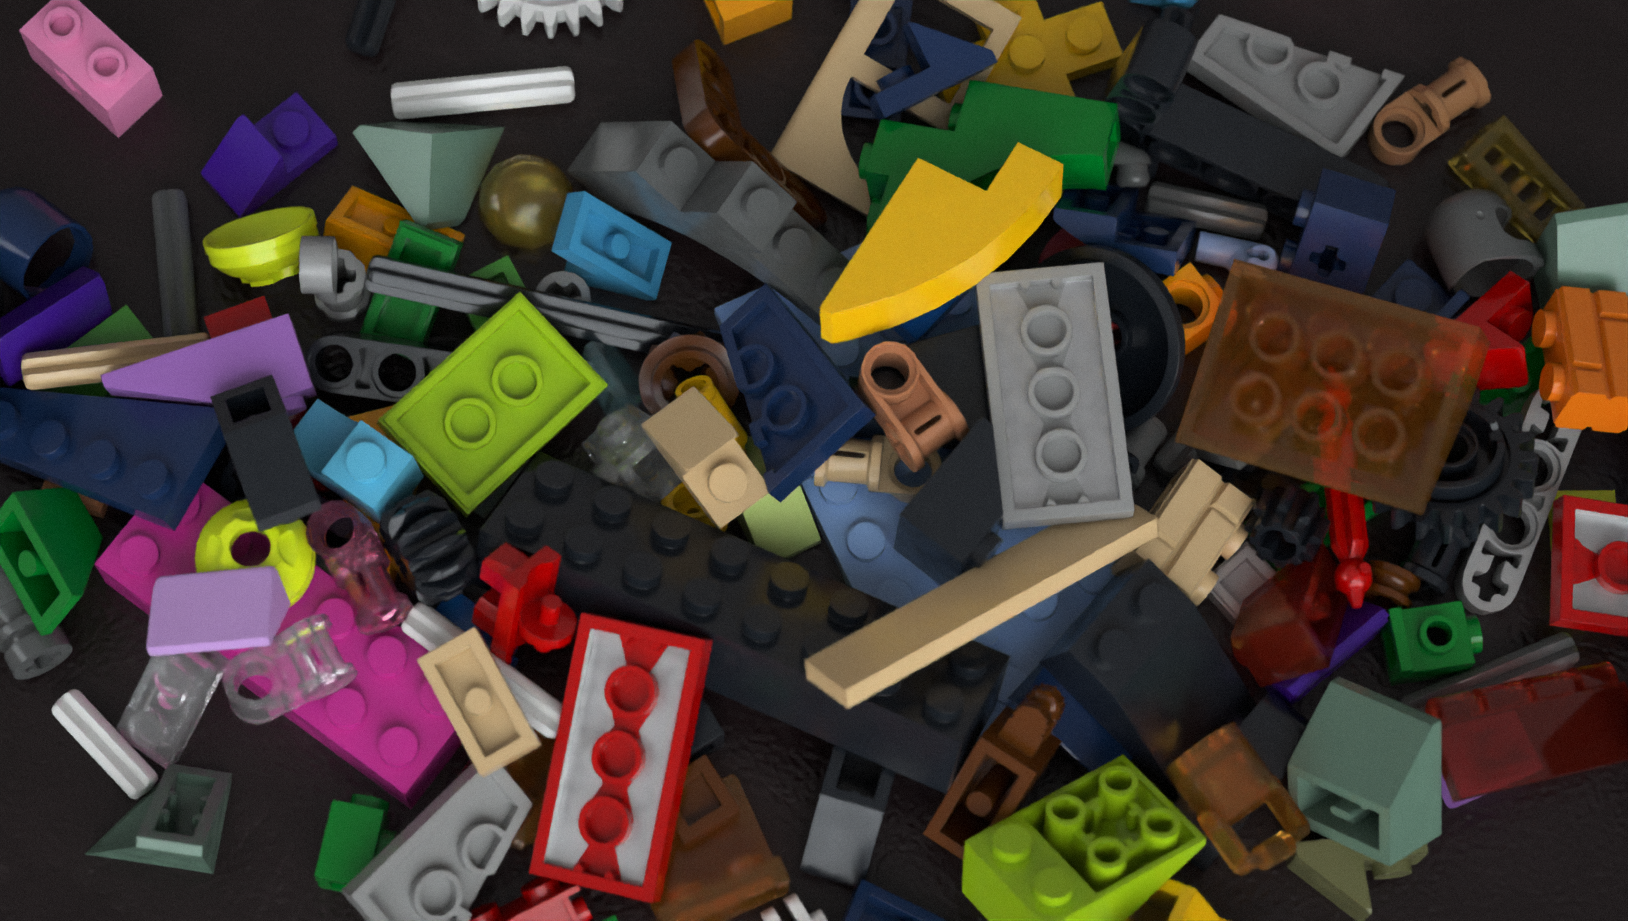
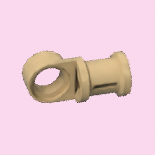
(872, 465)

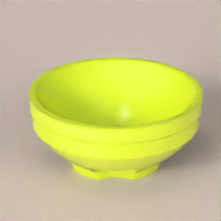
(261, 245)
(288, 552)

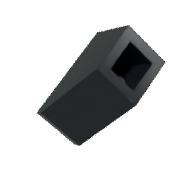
(266, 453)
(847, 818)

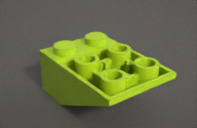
(1080, 851)

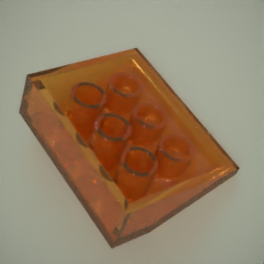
(1332, 386)

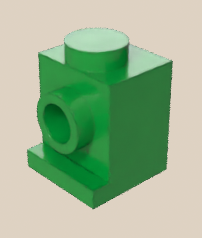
(1414, 658)
(352, 839)

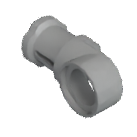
(319, 269)

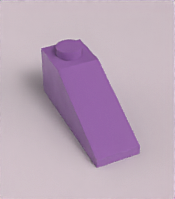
(219, 365)

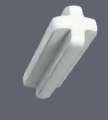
(104, 744)

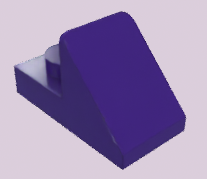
(267, 156)

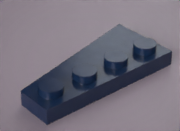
(113, 449)

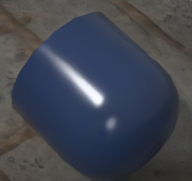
(25, 225)

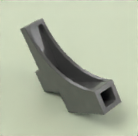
(721, 204)

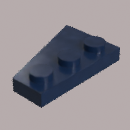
(792, 390)

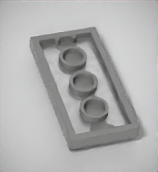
(1054, 395)

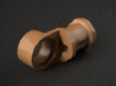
(1429, 110)

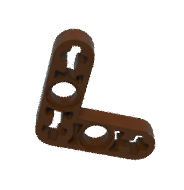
(714, 124)

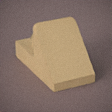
(706, 456)

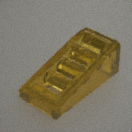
(1533, 168)

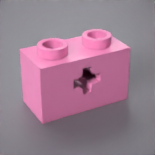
(91, 63)

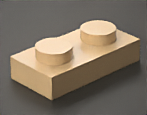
(479, 702)

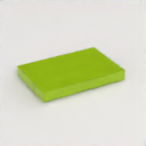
(492, 404)

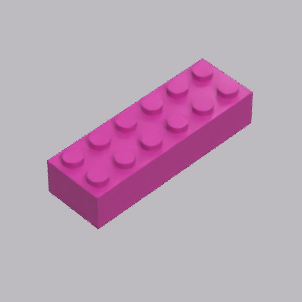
(379, 722)

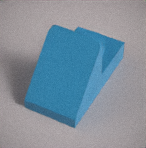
(610, 248)

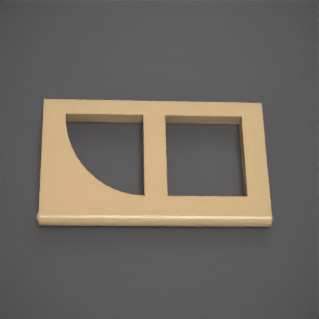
(814, 137)

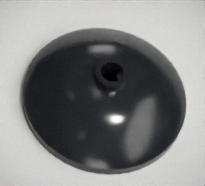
(1151, 329)

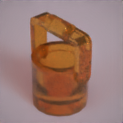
(1225, 783)

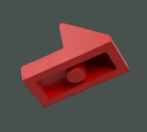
(1505, 318)

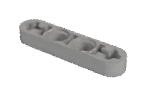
(1534, 515)

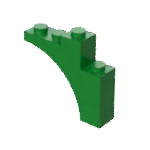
(984, 133)

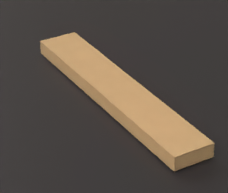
(973, 604)

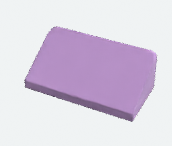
(216, 611)

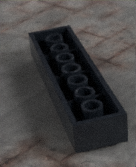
(759, 609)

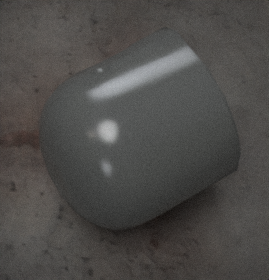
(1467, 233)

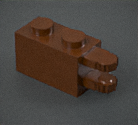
(1000, 769)

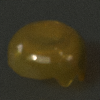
(523, 200)

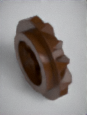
(687, 351)

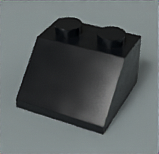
(956, 512)

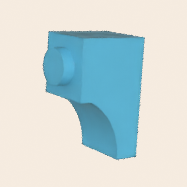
(355, 460)

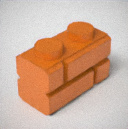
(1584, 358)

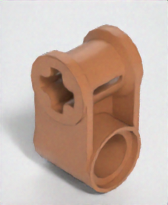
(915, 416)

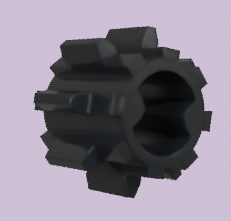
(1287, 525)

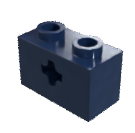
(1339, 231)

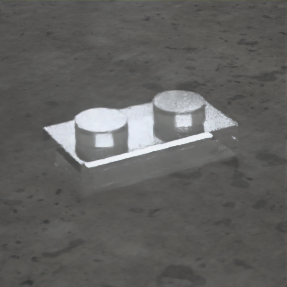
(170, 703)

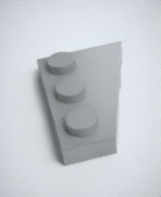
(1290, 86)
(443, 853)

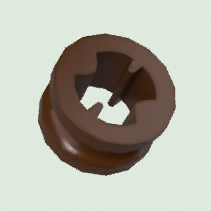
(1391, 586)

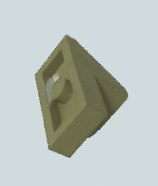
(1341, 873)

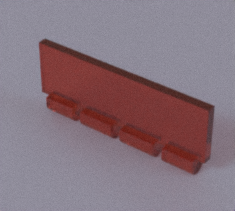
(1531, 729)

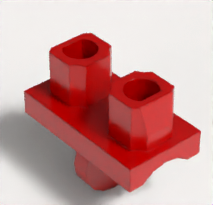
(523, 602)

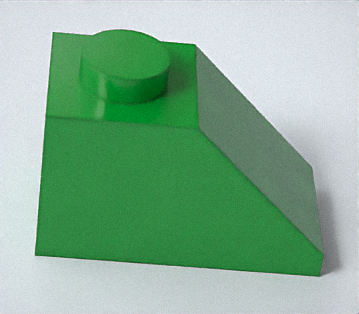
(47, 551)

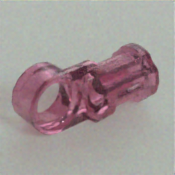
(363, 553)

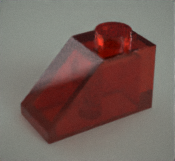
(1291, 621)

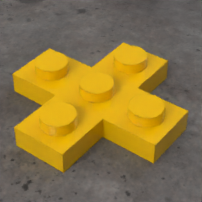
(1051, 51)

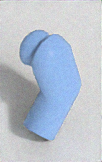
(1222, 251)

